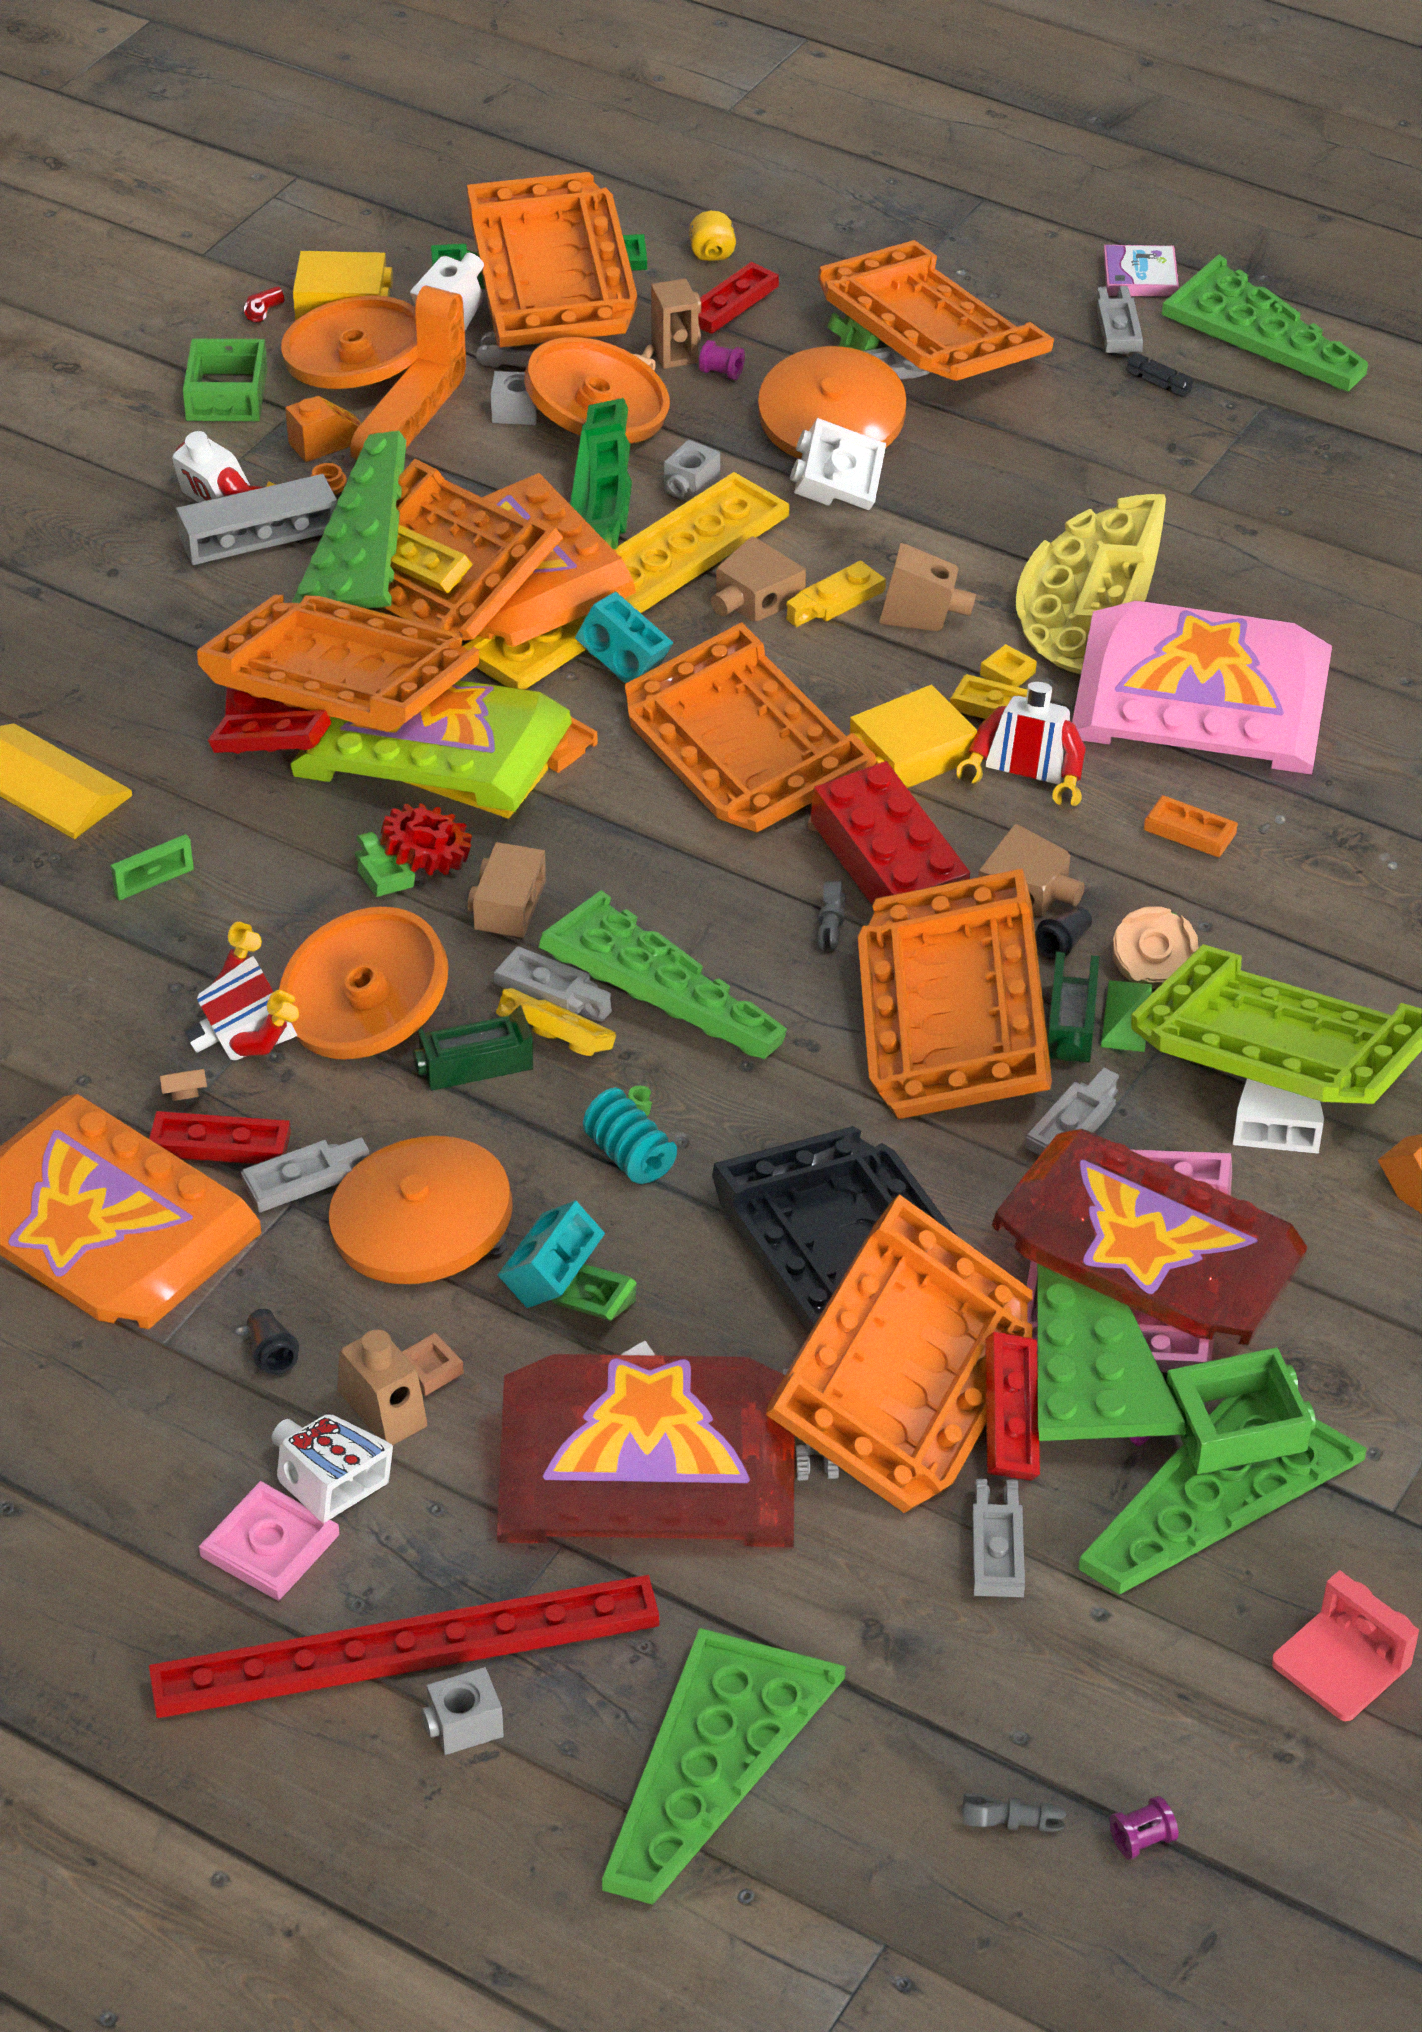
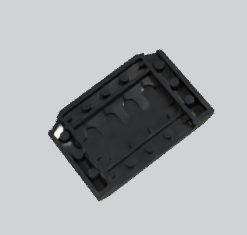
(812, 1209)

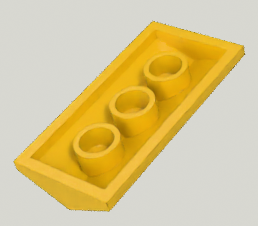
(54, 783)

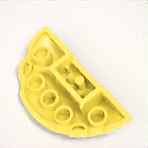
(1088, 568)

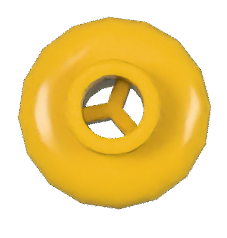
(712, 233)

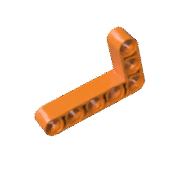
(430, 378)

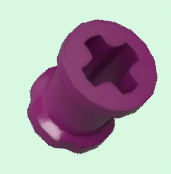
(722, 359)
(1156, 1814)

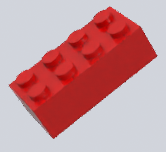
(883, 834)

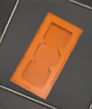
(1190, 826)

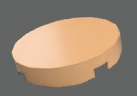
(1152, 945)

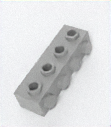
(255, 519)

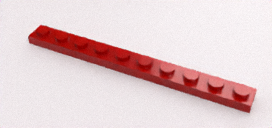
(403, 1646)

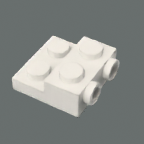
(837, 465)

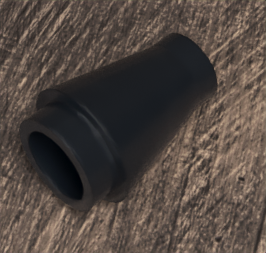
(1062, 931)
(272, 1344)

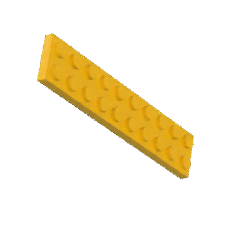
(659, 563)

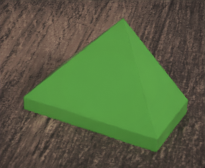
(152, 867)
(1121, 1002)
(598, 1293)

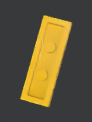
(429, 560)

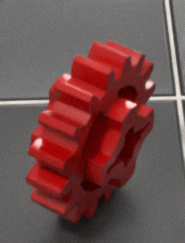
(425, 839)

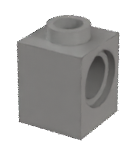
(511, 401)
(691, 470)
(468, 1694)

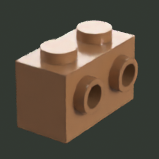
(675, 323)
(508, 889)

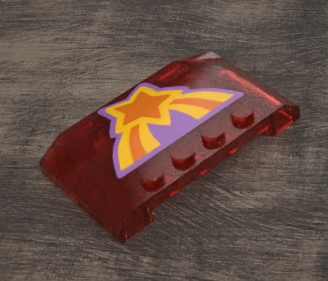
(1151, 1236)
(644, 1450)

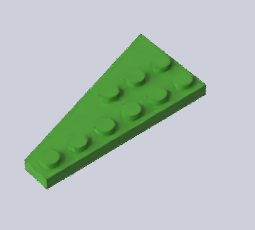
(1262, 323)
(363, 530)
(659, 972)
(1096, 1368)
(1190, 1511)
(719, 1737)

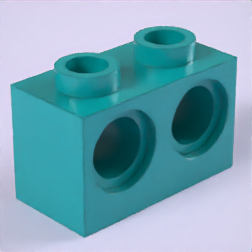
(623, 638)
(551, 1254)

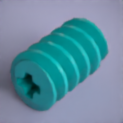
(629, 1137)

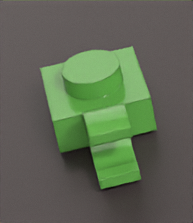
(852, 333)
(379, 869)

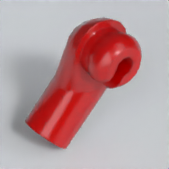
(259, 303)

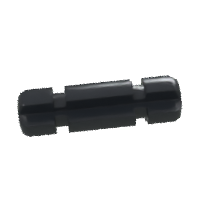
(1159, 374)

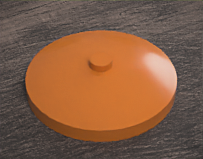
(351, 342)
(581, 372)
(835, 386)
(365, 982)
(420, 1210)

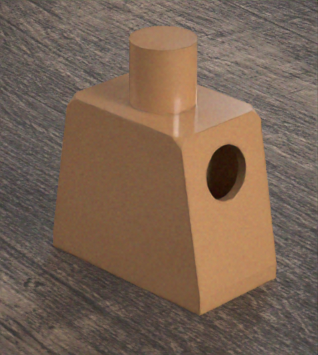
(756, 581)
(923, 591)
(1043, 865)
(371, 1374)

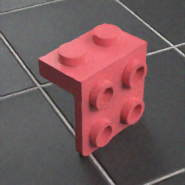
(1348, 1649)

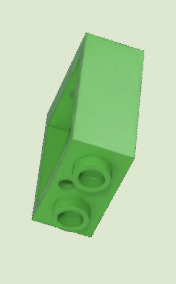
(225, 399)
(1234, 1377)

